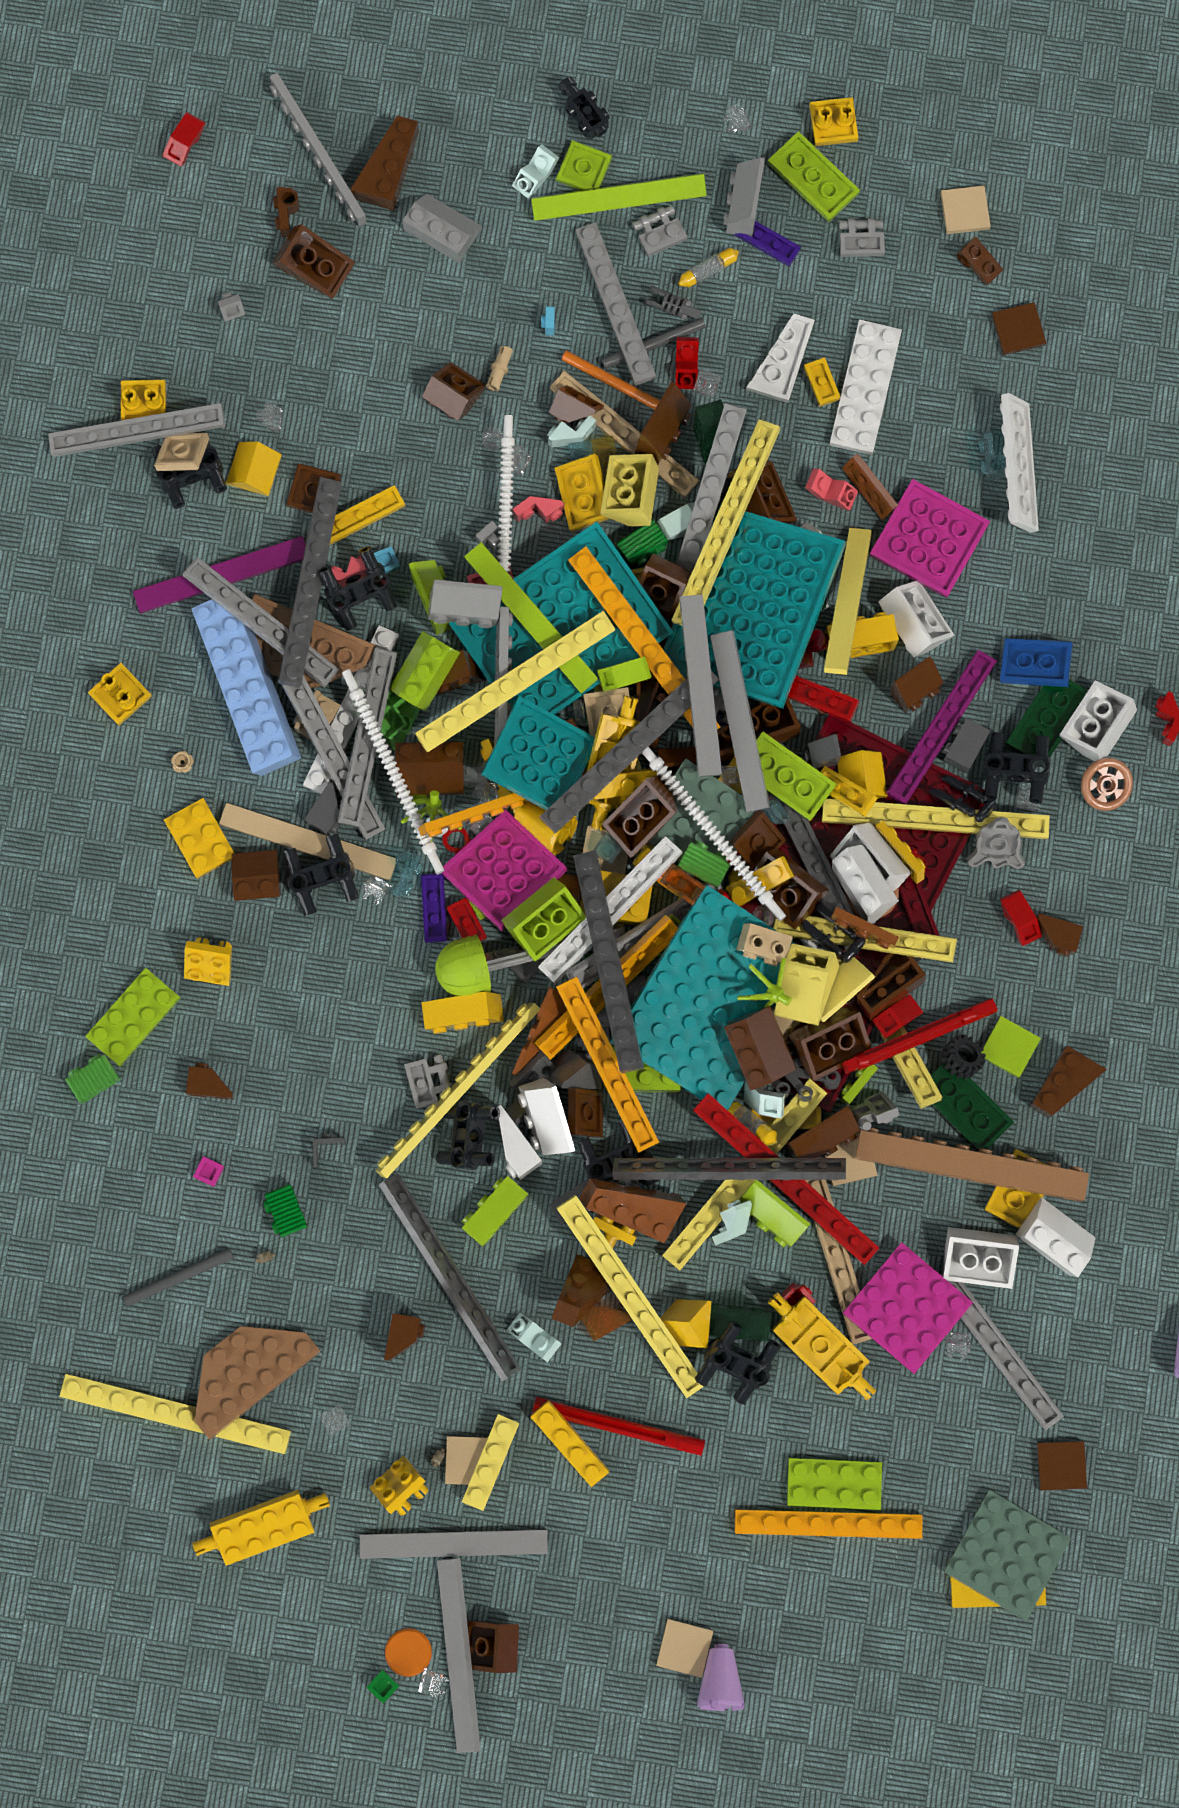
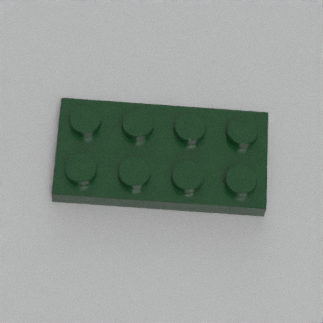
(1046, 717)
(969, 1109)

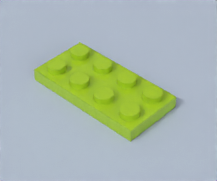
(813, 176)
(792, 778)
(133, 1017)
(834, 1483)

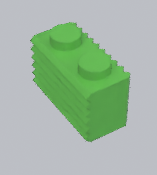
(704, 864)
(92, 1078)

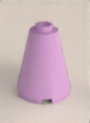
(721, 1681)

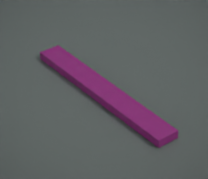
(232, 570)
(941, 727)

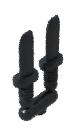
(985, 811)
(825, 940)

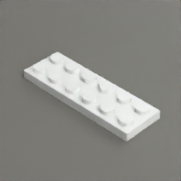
(865, 387)
(1019, 463)

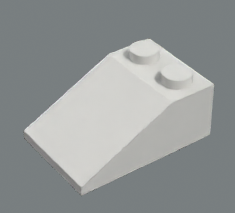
(519, 1154)

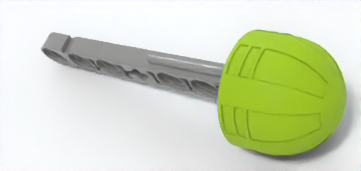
(465, 968)

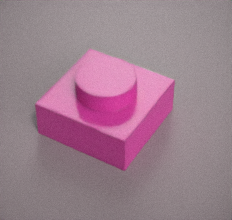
(208, 1171)

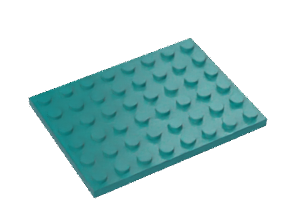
(771, 601)
(567, 605)
(695, 995)

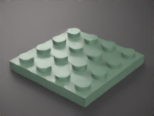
(714, 797)
(1007, 1555)

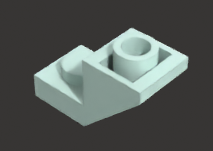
(536, 172)
(564, 434)
(676, 523)
(764, 1101)
(735, 1221)
(533, 1337)

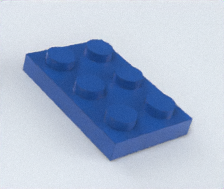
(1036, 662)

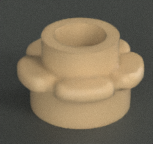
(178, 757)

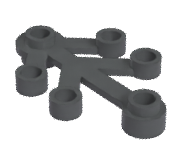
(794, 1076)

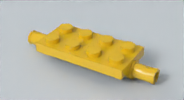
(609, 733)
(821, 1345)
(262, 1527)

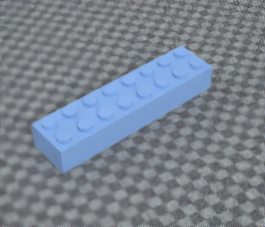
(247, 689)

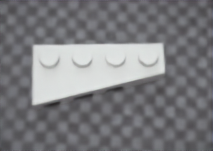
(780, 368)

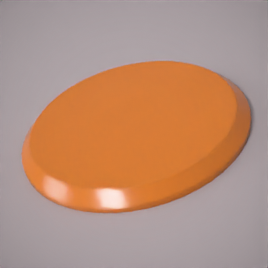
(408, 1652)

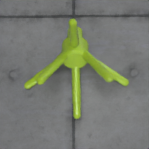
(432, 808)
(774, 992)

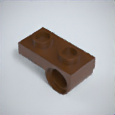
(282, 221)
(978, 258)

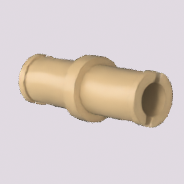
(499, 368)

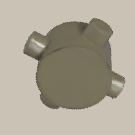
(265, 1257)
(438, 1457)

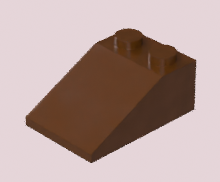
(313, 261)

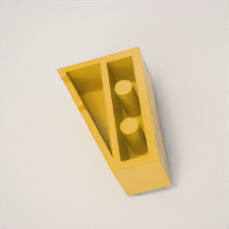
(462, 1012)

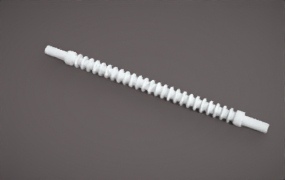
(507, 443)
(360, 702)
(765, 897)

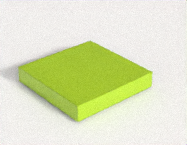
(583, 167)
(1010, 1047)

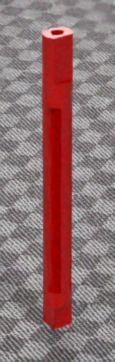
(920, 1036)
(627, 1428)

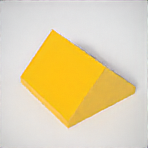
(254, 467)
(865, 770)
(688, 1322)

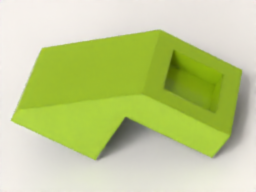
(624, 673)

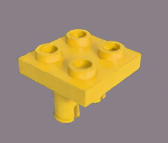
(833, 121)
(142, 398)
(119, 694)
(208, 962)
(615, 1231)
(398, 1485)

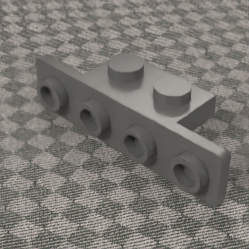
(536, 1069)

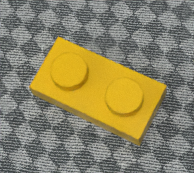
(822, 382)

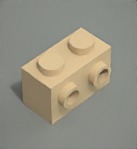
(763, 943)

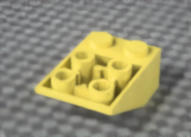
(808, 980)

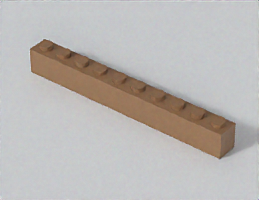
(972, 1166)

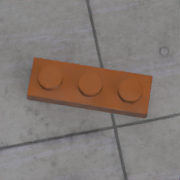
(870, 486)
(864, 929)

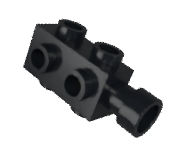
(591, 112)

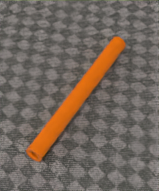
(610, 379)

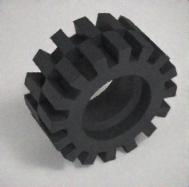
(956, 1063)

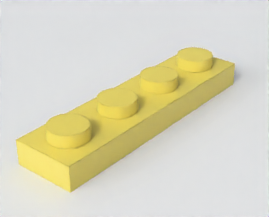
(915, 1074)
(490, 1462)

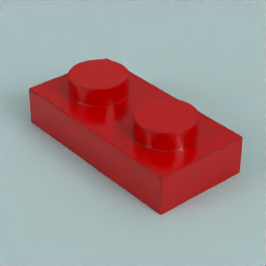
(466, 919)

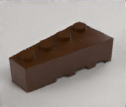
(386, 169)
(774, 721)

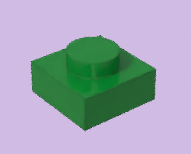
(383, 1686)

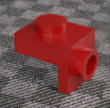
(796, 1292)

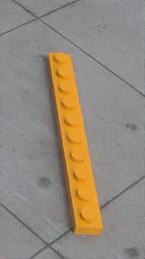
(628, 622)

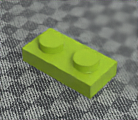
(852, 1090)

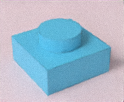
(547, 320)
(387, 559)

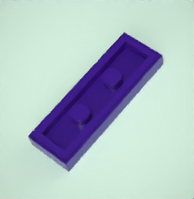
(771, 243)
(434, 908)

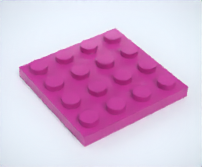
(929, 538)
(502, 868)
(907, 1308)

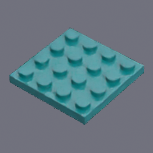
(538, 754)

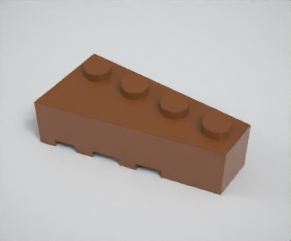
(639, 1209)

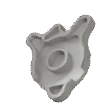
(999, 844)

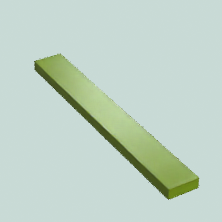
(618, 196)
(527, 613)

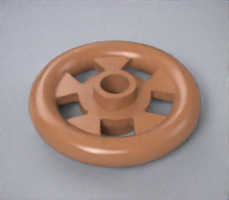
(1100, 801)

